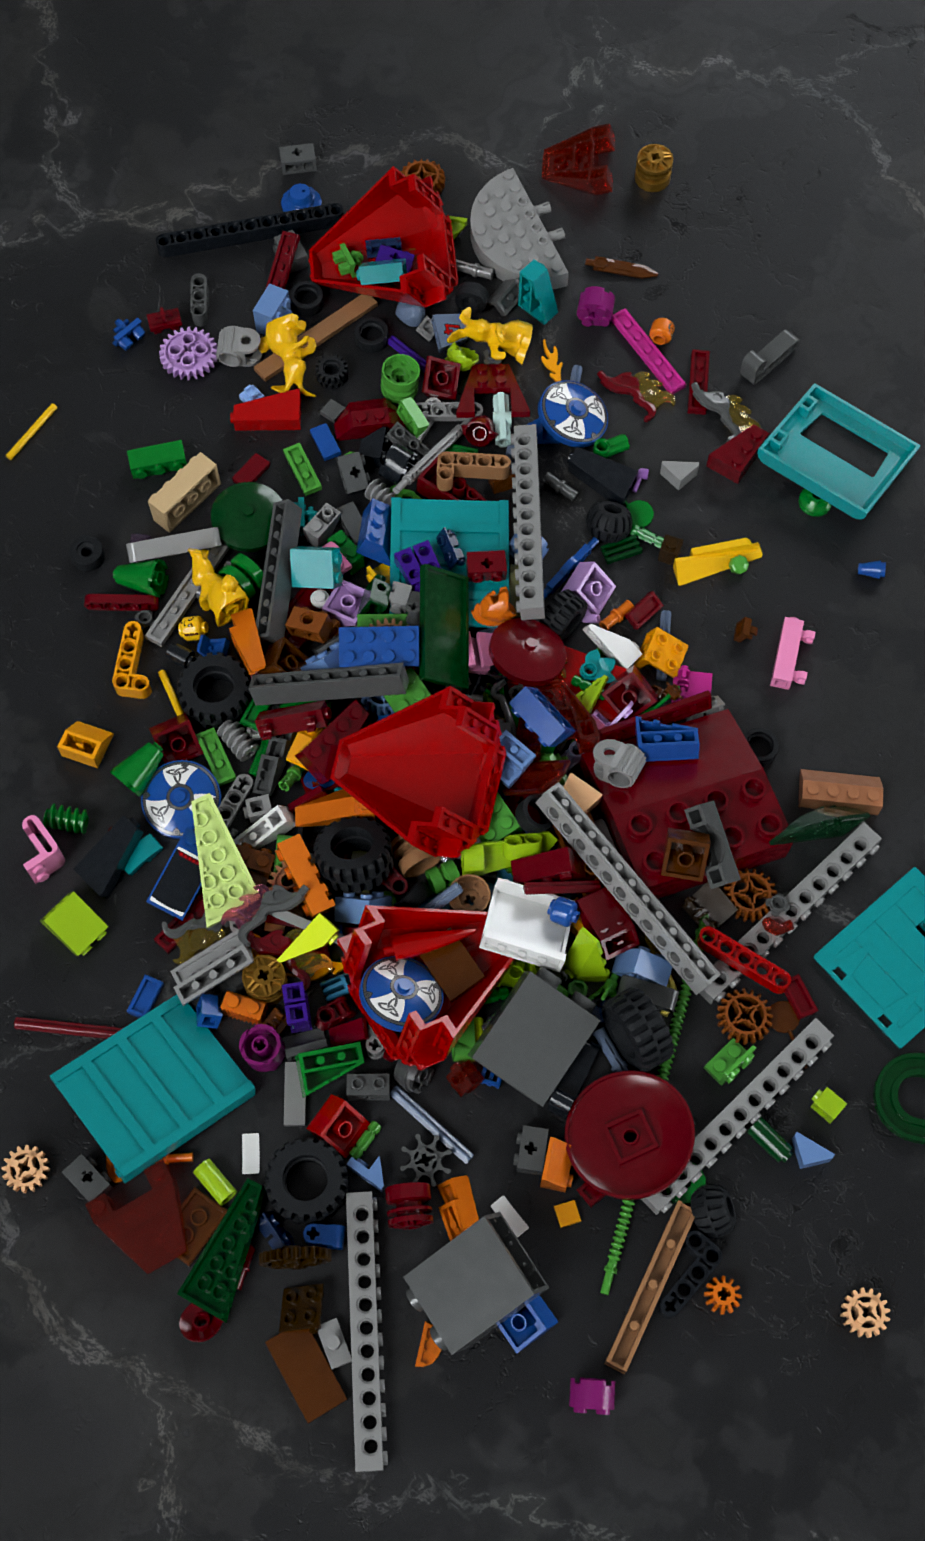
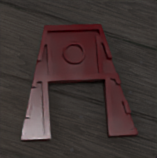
(492, 379)

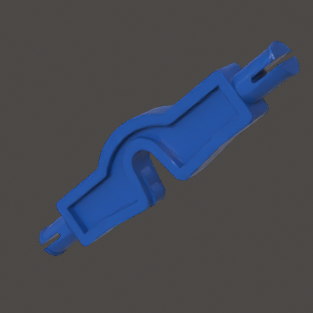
(570, 565)

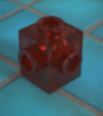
(464, 1077)

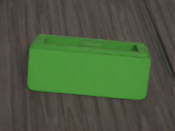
(412, 417)

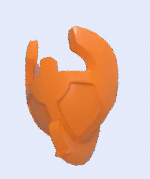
(494, 609)

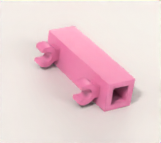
(787, 652)

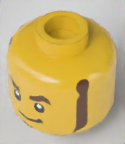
(192, 627)

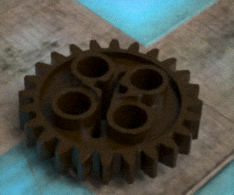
(295, 1257)

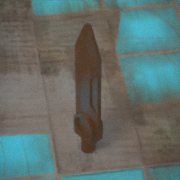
(620, 267)

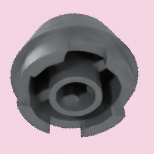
(411, 1078)

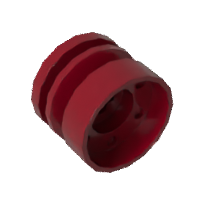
(409, 1208)

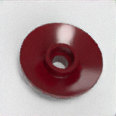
(192, 1319)

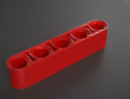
(749, 969)

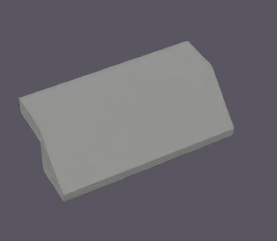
(211, 967)

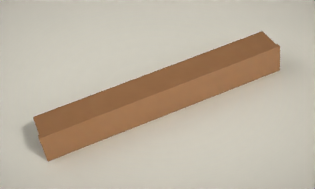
(650, 1288)

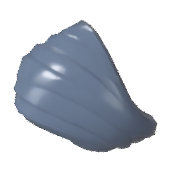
(410, 314)

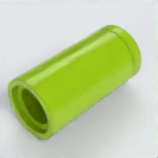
(215, 1182)

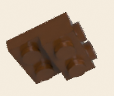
(257, 862)

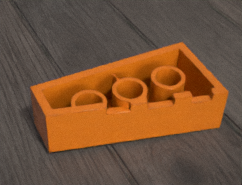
(303, 871)

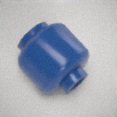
(563, 911)

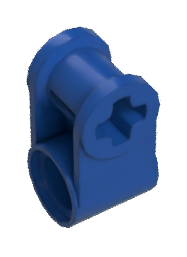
(330, 1236)

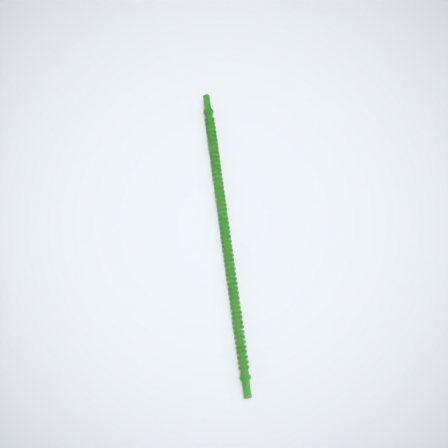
(610, 1269)

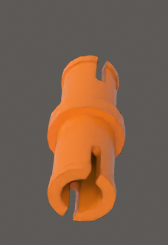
(616, 615)

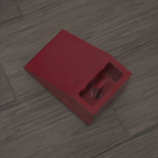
(607, 922)

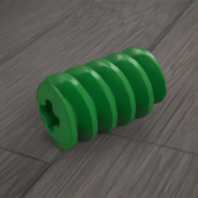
(66, 819)

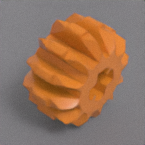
(728, 1301)

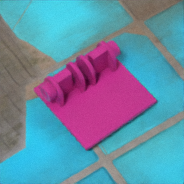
(692, 682)

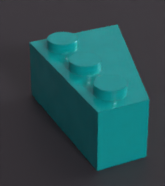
(536, 292)

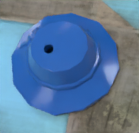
(300, 197)

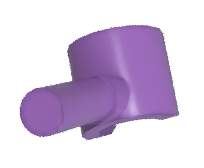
(642, 474)

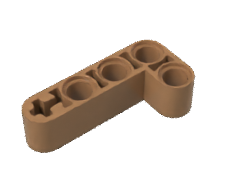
(470, 466)

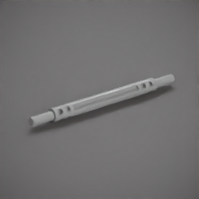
(420, 466)

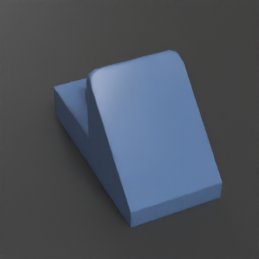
(372, 1176)

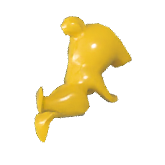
(511, 337)
(282, 340)
(217, 592)

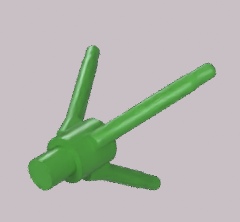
(607, 989)

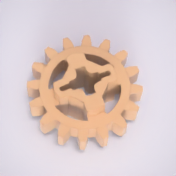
(23, 1176)
(872, 1318)

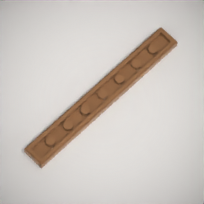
(321, 332)

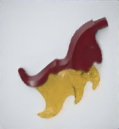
(642, 390)
(302, 966)

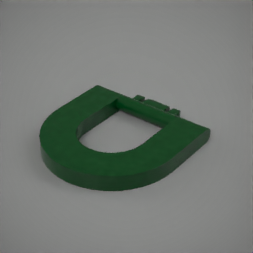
(886, 1097)

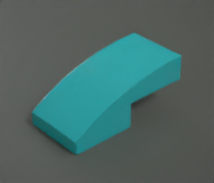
(144, 852)

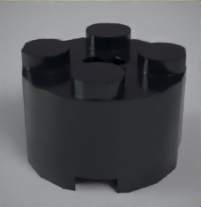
(397, 463)

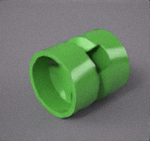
(442, 877)

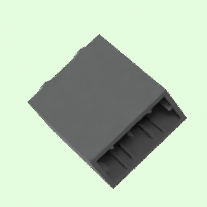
(535, 1035)
(474, 1283)

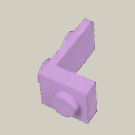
(603, 722)

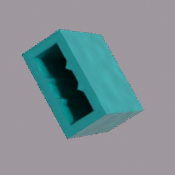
(381, 271)
(316, 567)

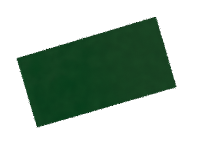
(444, 627)

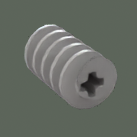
(379, 492)
(236, 740)

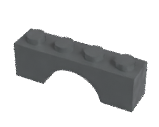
(721, 864)

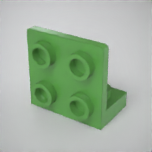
(728, 1061)

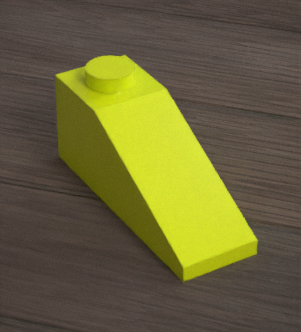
(315, 936)

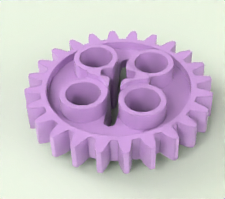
(191, 357)

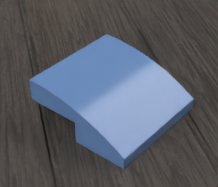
(517, 759)

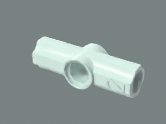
(502, 419)

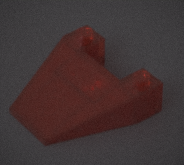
(576, 161)
(572, 710)
(150, 1225)

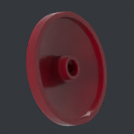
(527, 652)

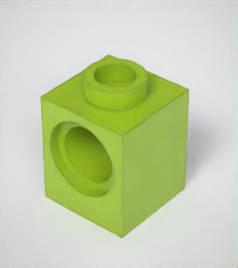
(827, 1104)

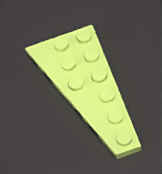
(220, 863)

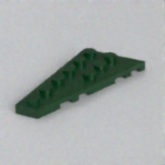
(218, 1269)

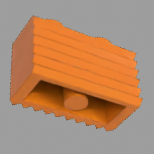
(244, 1008)

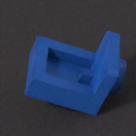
(212, 645)

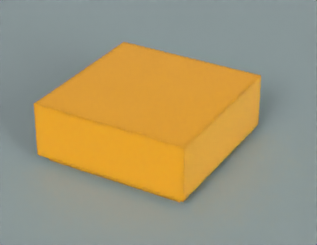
(567, 1214)

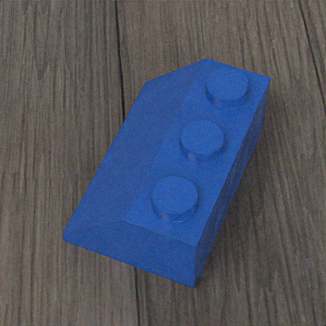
(375, 532)
(541, 717)
(528, 1324)

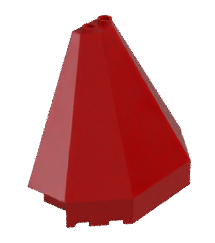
(394, 209)
(428, 771)
(421, 1042)

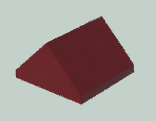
(441, 378)

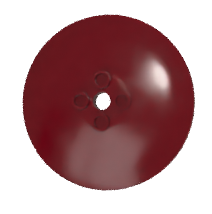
(622, 1105)

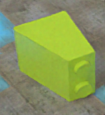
(75, 924)

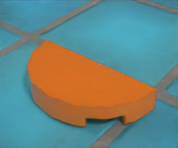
(428, 1350)

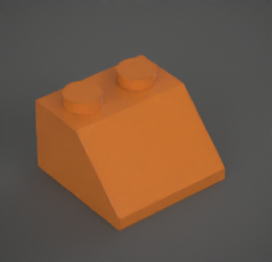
(557, 1167)

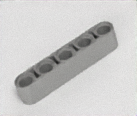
(173, 544)

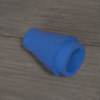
(872, 569)

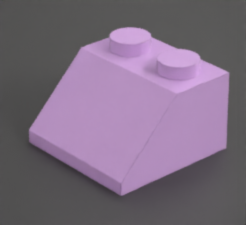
(591, 585)

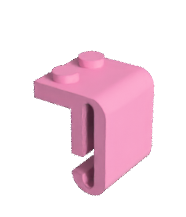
(479, 653)
(45, 862)

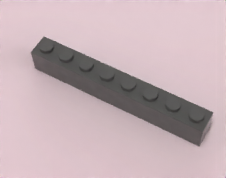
(277, 572)
(329, 684)

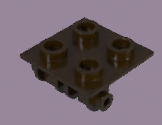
(711, 903)
(302, 1308)

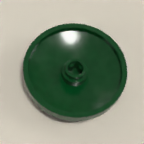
(244, 515)

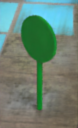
(641, 512)

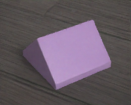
(344, 603)

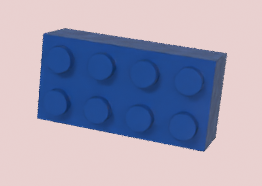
(379, 646)

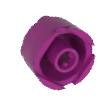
(595, 306)
(260, 1037)
(592, 1394)

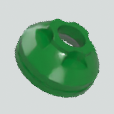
(813, 506)

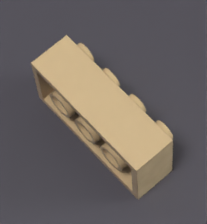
(184, 492)

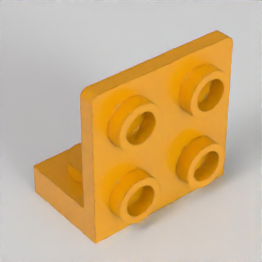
(662, 652)

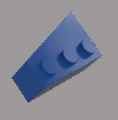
(665, 741)

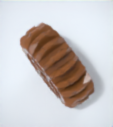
(424, 169)
(765, 891)
(749, 1024)

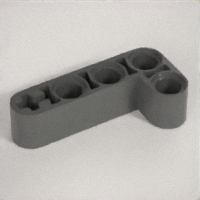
(758, 365)

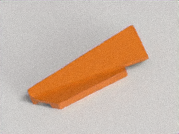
(247, 641)
(459, 1207)

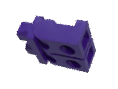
(410, 563)
(297, 1007)

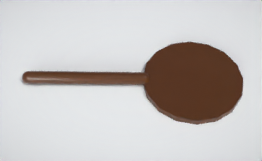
(784, 1019)

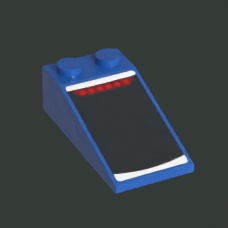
(179, 879)

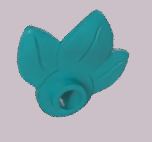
(598, 666)

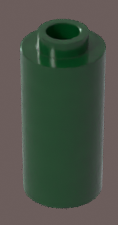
(770, 1140)

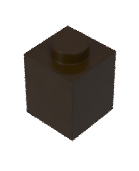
(670, 549)

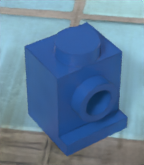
(208, 1011)

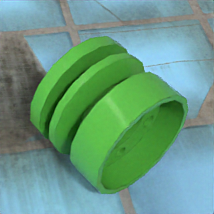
(400, 378)

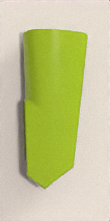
(497, 855)

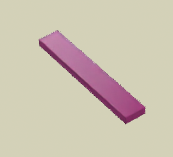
(648, 351)

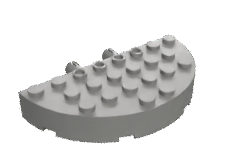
(510, 233)

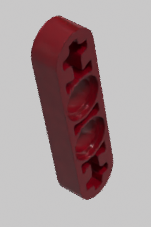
(121, 602)

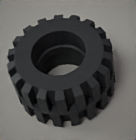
(564, 613)

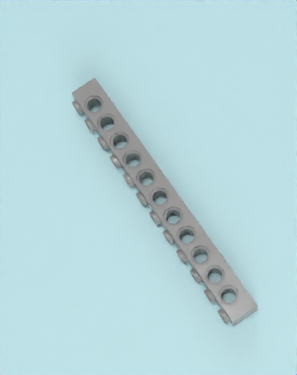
(528, 523)
(862, 836)
(627, 888)
(814, 1032)
(354, 1204)

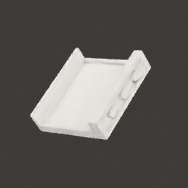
(521, 927)

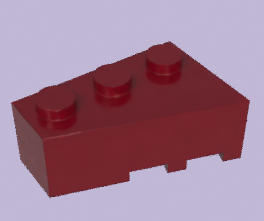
(737, 454)
(554, 865)

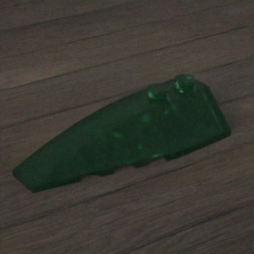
(821, 824)

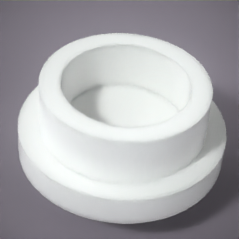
(319, 598)

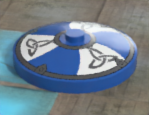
(572, 413)
(169, 796)
(399, 987)

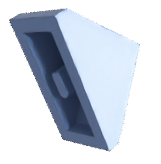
(809, 1152)

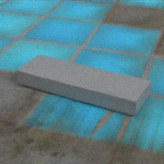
(293, 1101)

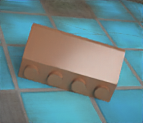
(840, 789)

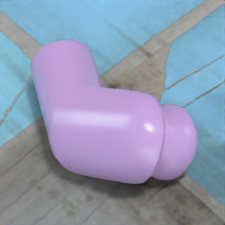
(591, 618)

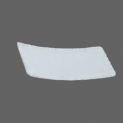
(250, 1153)
(511, 1216)

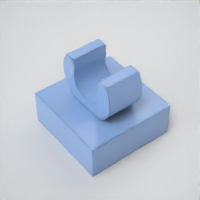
(250, 393)

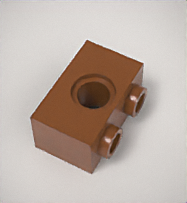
(309, 624)

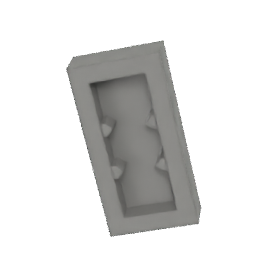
(334, 1344)

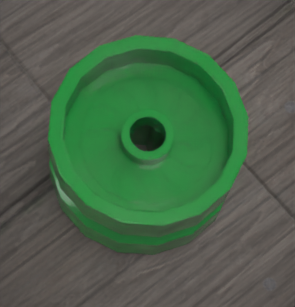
(245, 572)

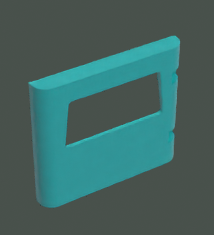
(825, 472)

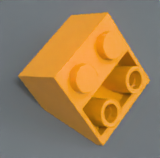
(85, 743)

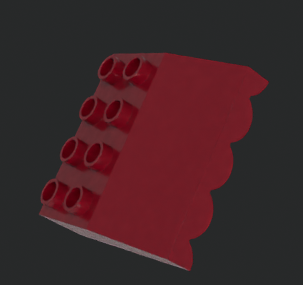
(664, 789)

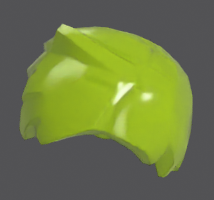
(463, 356)

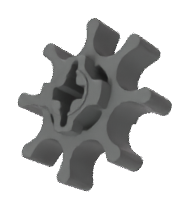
(423, 1149)

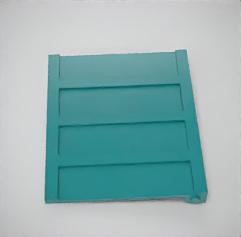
(475, 525)
(152, 1087)

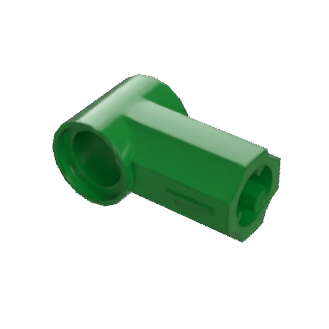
(611, 446)

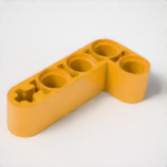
(130, 658)

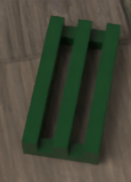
(619, 547)

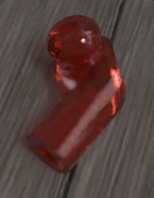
(777, 928)

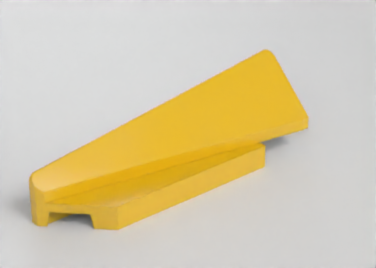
(713, 559)

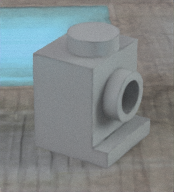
(399, 597)
(257, 803)

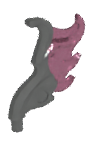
(259, 905)

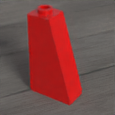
(269, 413)

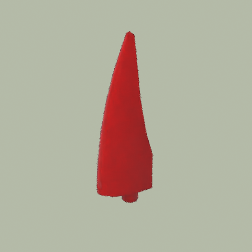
(419, 943)

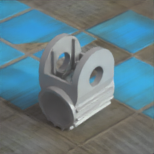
(235, 343)
(622, 767)

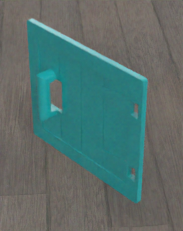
(885, 959)

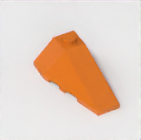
(330, 809)

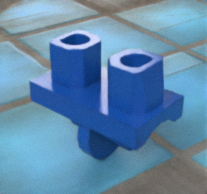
(133, 328)

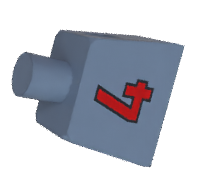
(443, 326)

